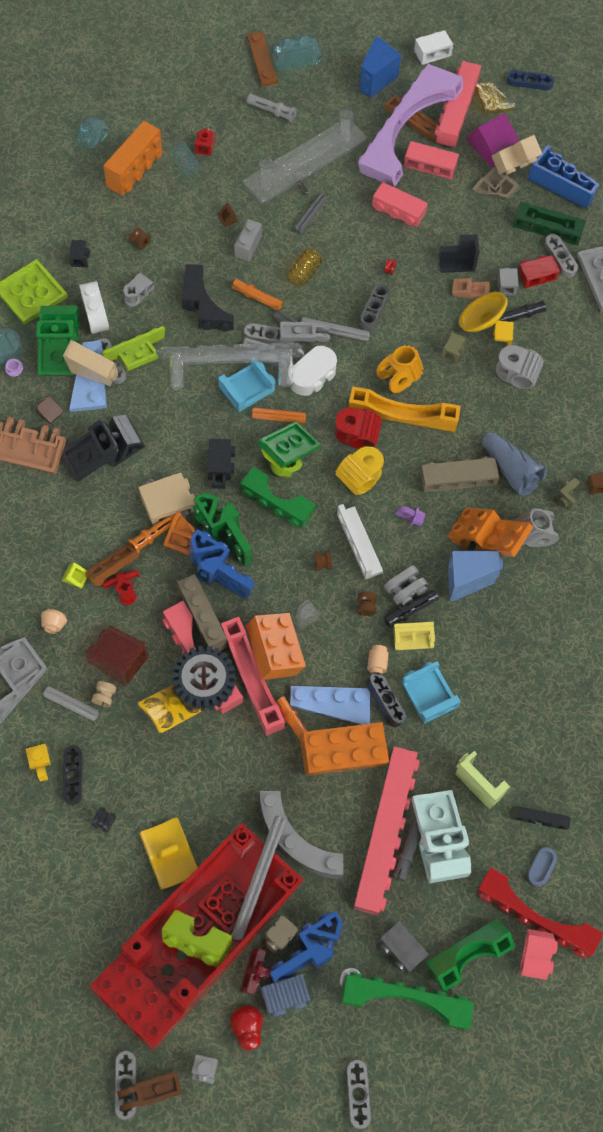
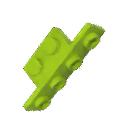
(137, 350)

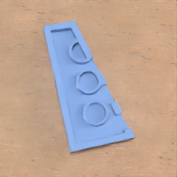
(86, 392)
(333, 702)

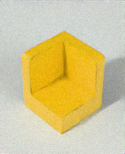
(503, 331)

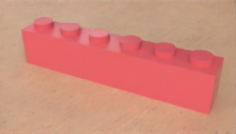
(456, 110)

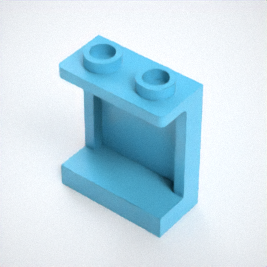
(247, 386)
(429, 692)

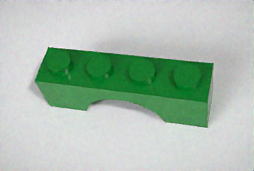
(296, 510)
(489, 940)

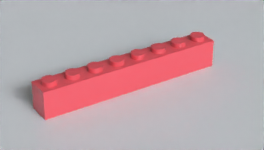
(385, 832)

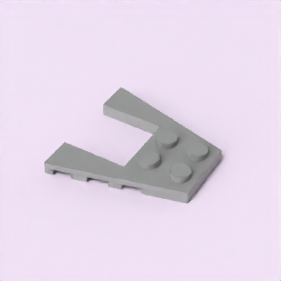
(21, 670)

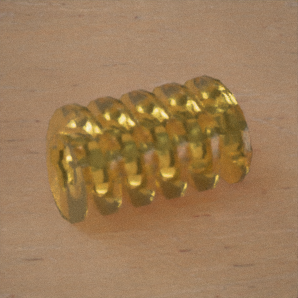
(305, 267)

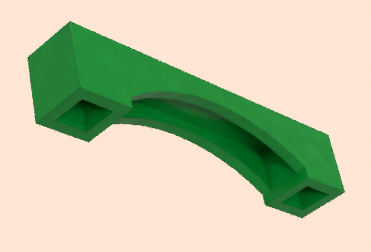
(454, 1011)

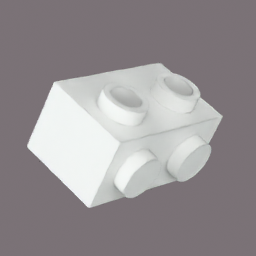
(433, 47)

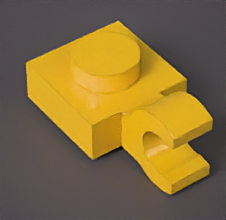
(38, 759)

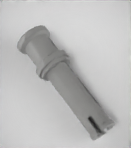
(278, 109)

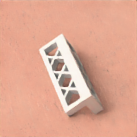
(359, 542)

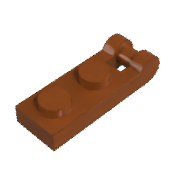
(111, 564)

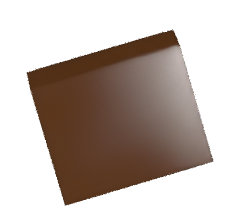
(227, 215)

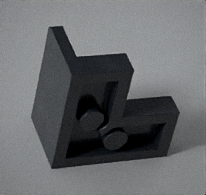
(461, 257)

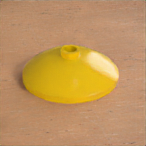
(483, 312)

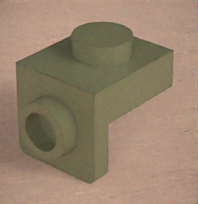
(564, 495)

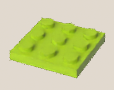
(29, 290)

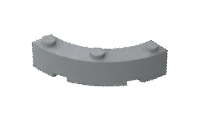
(296, 848)

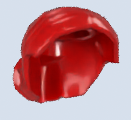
(247, 1026)

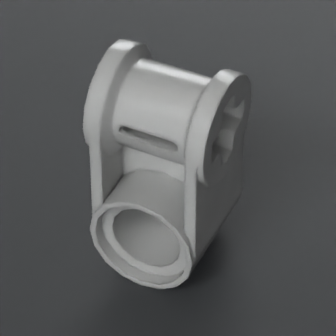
(137, 289)

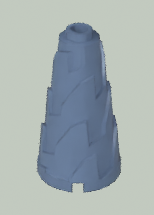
(514, 464)

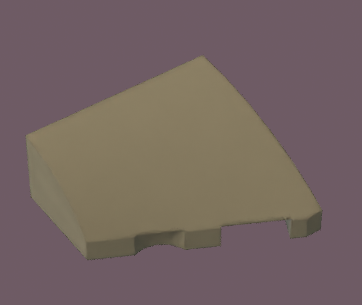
(496, 185)

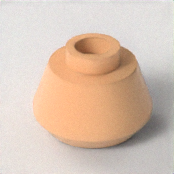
(53, 620)

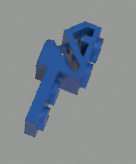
(211, 566)
(312, 941)

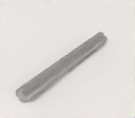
(258, 878)

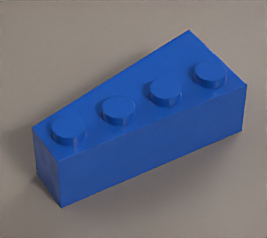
(563, 178)

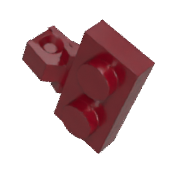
(254, 971)

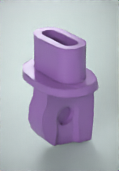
(414, 516)

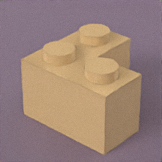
(517, 155)

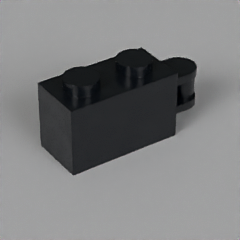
(220, 462)

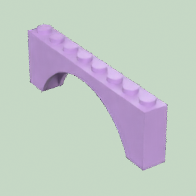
(430, 87)

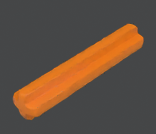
(278, 415)

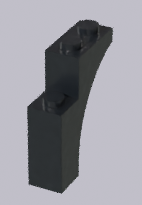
(196, 298)

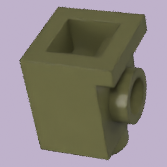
(454, 348)

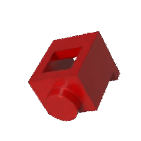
(205, 138)

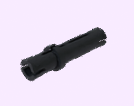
(525, 311)
(410, 608)

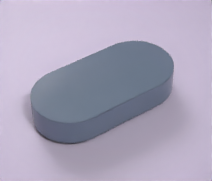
(542, 867)

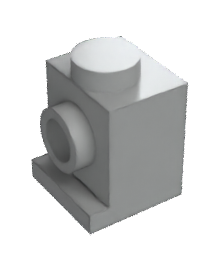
(204, 1069)

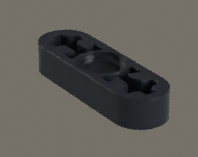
(397, 709)
(67, 789)
(546, 818)

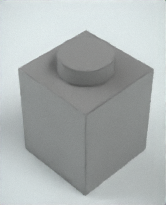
(507, 281)

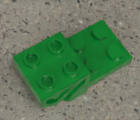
(54, 332)
(222, 524)

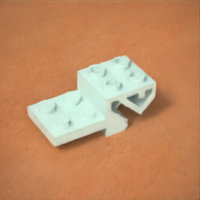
(441, 837)

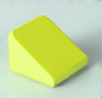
(75, 575)

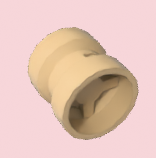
(104, 693)

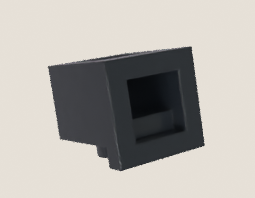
(79, 254)

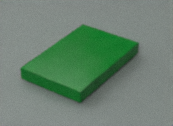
(289, 444)

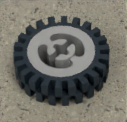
(184, 678)

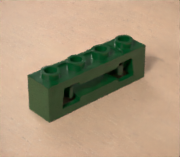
(549, 222)

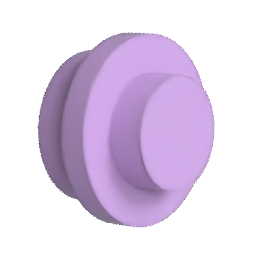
(13, 367)

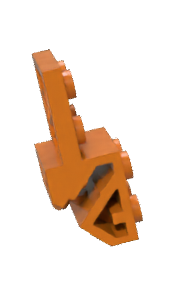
(489, 532)

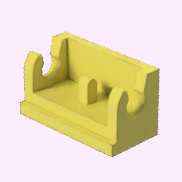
(414, 636)

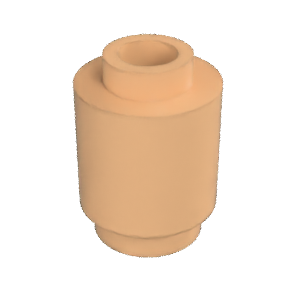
(378, 659)

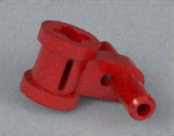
(124, 586)

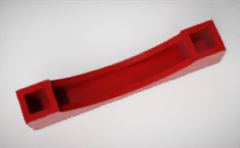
(581, 938)

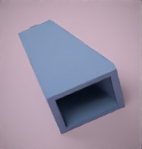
(472, 571)

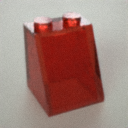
(118, 655)

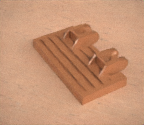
(28, 451)

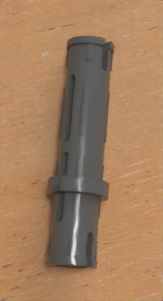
(406, 857)

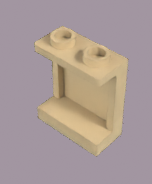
(166, 497)

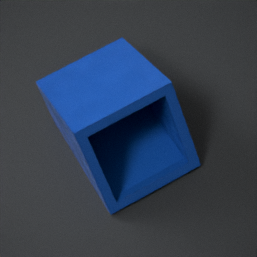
(379, 67)

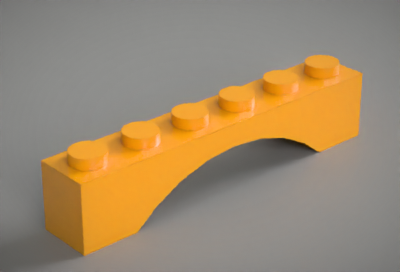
(436, 416)

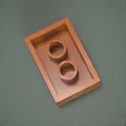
(275, 646)

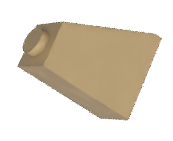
(90, 364)

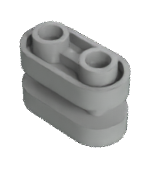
(404, 596)

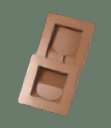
(467, 289)

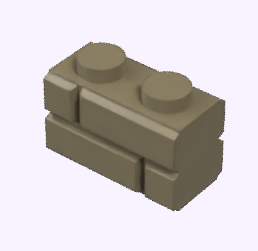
(280, 935)

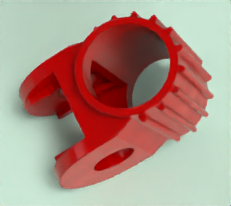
(360, 430)

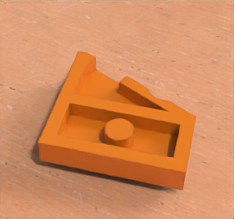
(179, 535)

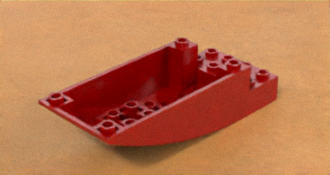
(213, 897)

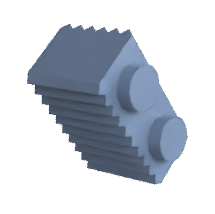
(285, 995)

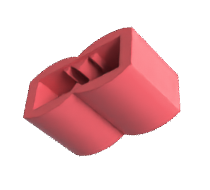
(537, 954)

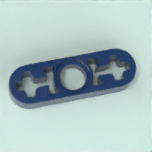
(530, 75)

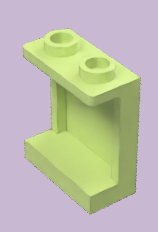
(477, 783)

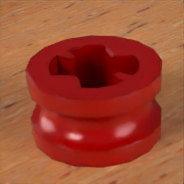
(390, 266)

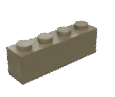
(459, 474)
(202, 612)

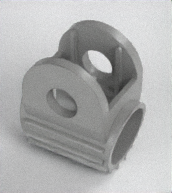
(522, 369)
(536, 535)

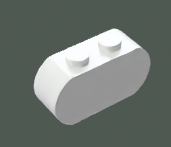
(94, 307)
(314, 370)

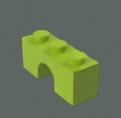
(209, 948)

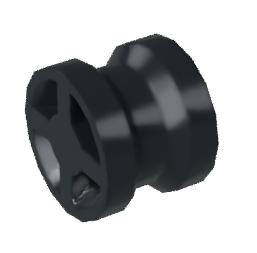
(103, 819)

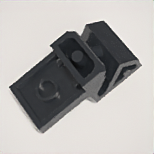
(102, 445)

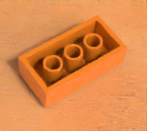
(133, 158)
(344, 749)

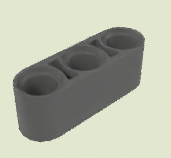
(378, 301)

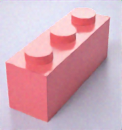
(431, 160)
(399, 204)

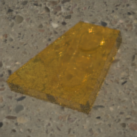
(492, 99)

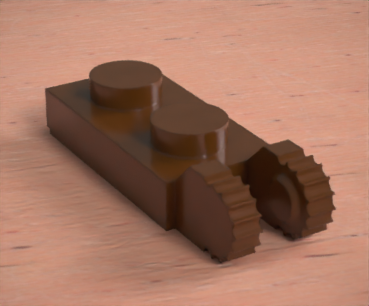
(152, 1090)

